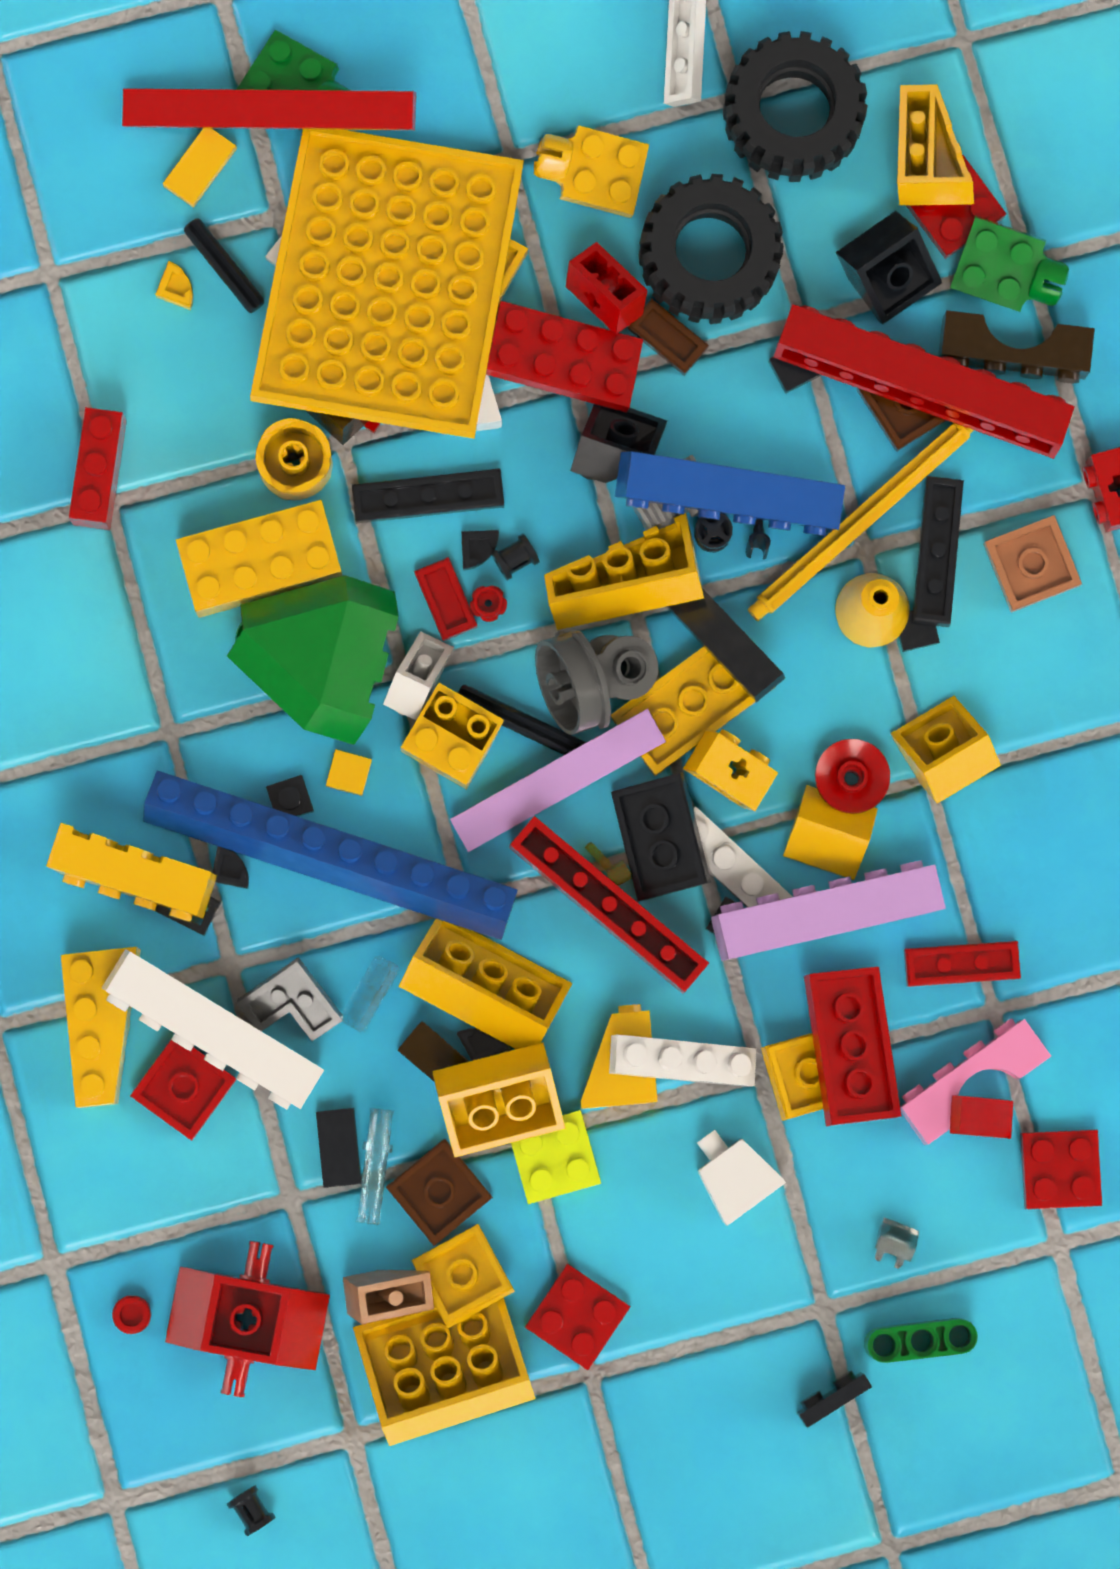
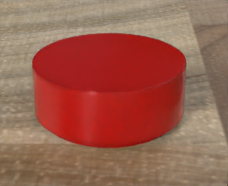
(131, 1314)

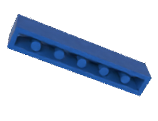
(729, 491)

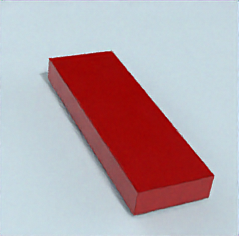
(962, 964)

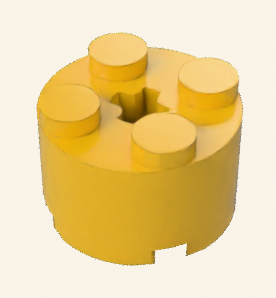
(305, 440)

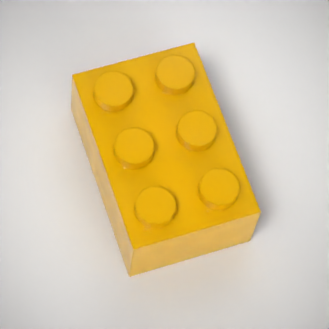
(498, 1099)

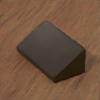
(429, 1051)

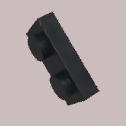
(846, 1389)

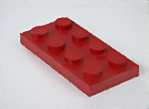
(564, 356)
(852, 1046)

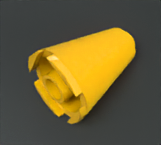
(864, 619)

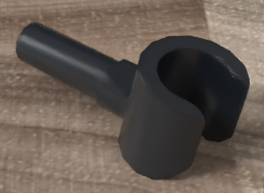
(758, 539)

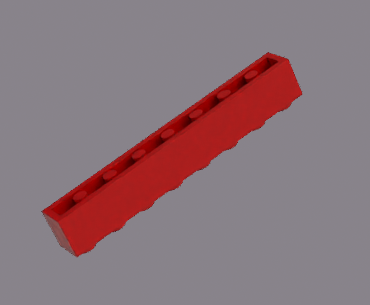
(924, 381)

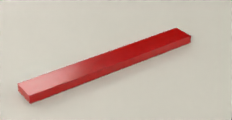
(269, 109)

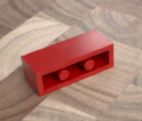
(97, 468)

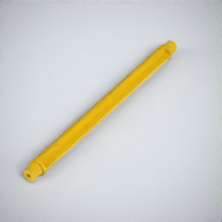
(859, 520)

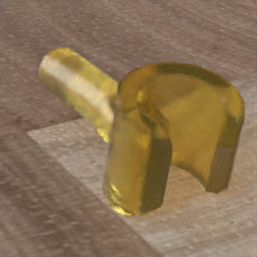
(617, 872)

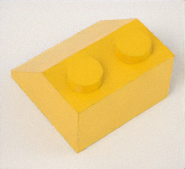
(946, 749)

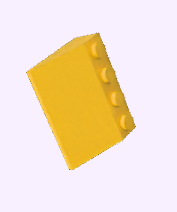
(441, 1375)

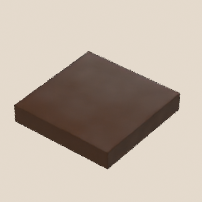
(899, 422)
(439, 1192)

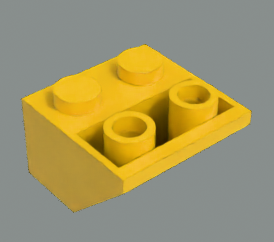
(452, 735)

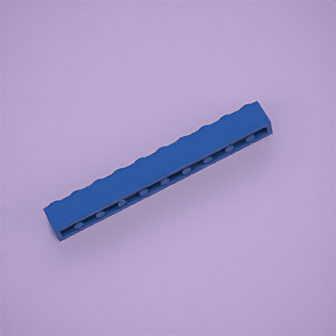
(329, 855)

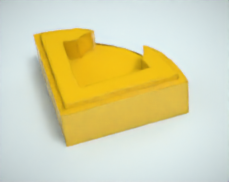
(175, 287)

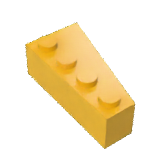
(627, 578)
(131, 872)
(94, 1027)

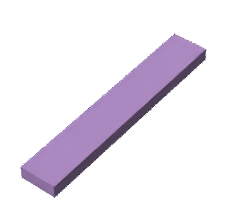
(558, 780)

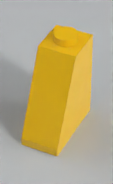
(614, 1089)

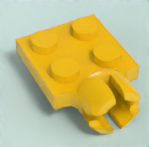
(594, 169)

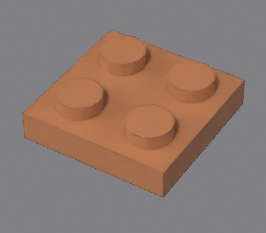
(1032, 563)

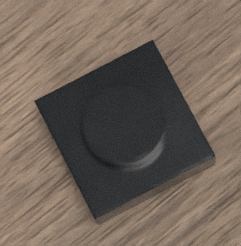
(290, 796)

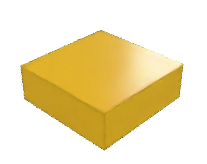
(348, 772)

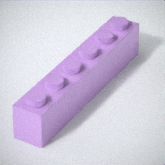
(827, 912)

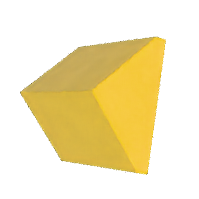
(829, 836)

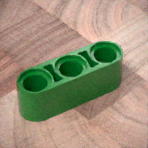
(939, 1340)

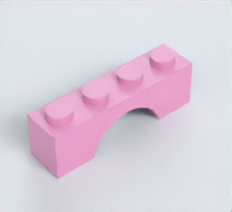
(1013, 1051)

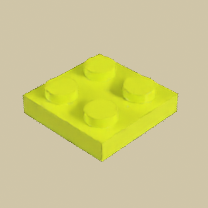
(556, 1161)

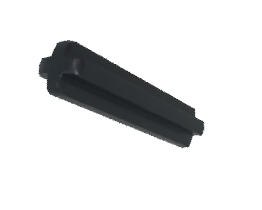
(224, 265)

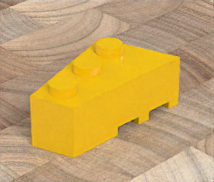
(928, 153)

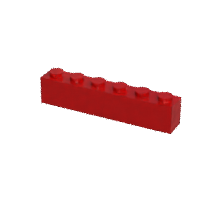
(608, 905)

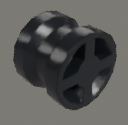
(715, 528)

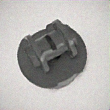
(584, 675)

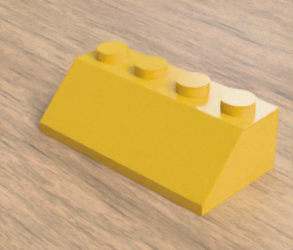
(485, 984)

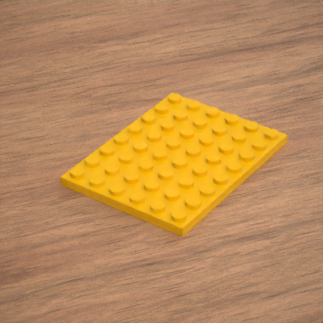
(388, 281)

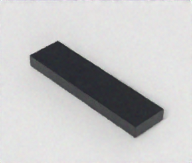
(428, 496)
(937, 551)
(729, 645)

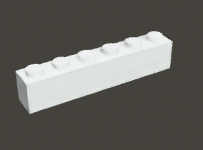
(212, 1029)

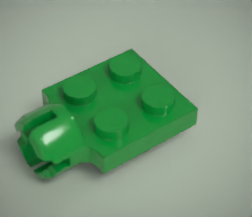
(290, 66)
(1007, 267)

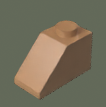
(387, 1294)

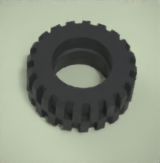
(803, 60)
(719, 201)

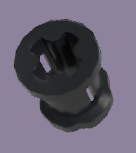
(515, 557)
(251, 1510)

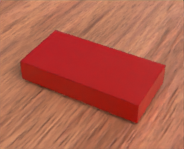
(445, 599)
(981, 1117)

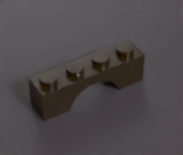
(1062, 355)

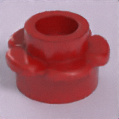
(490, 593)

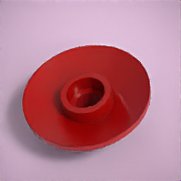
(857, 758)

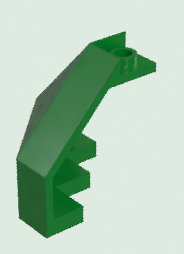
(319, 652)

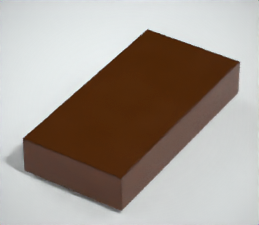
(668, 337)

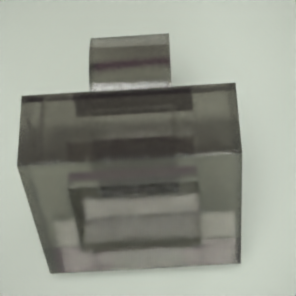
(897, 1241)

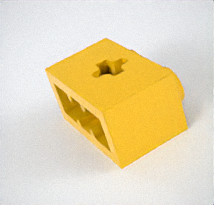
(711, 766)

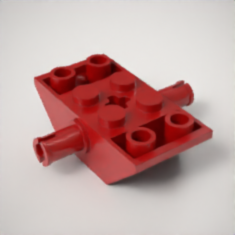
(286, 1326)

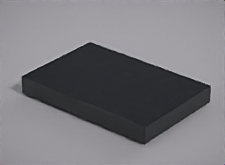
(661, 837)

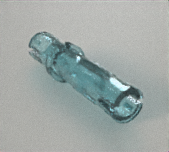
(375, 1165)

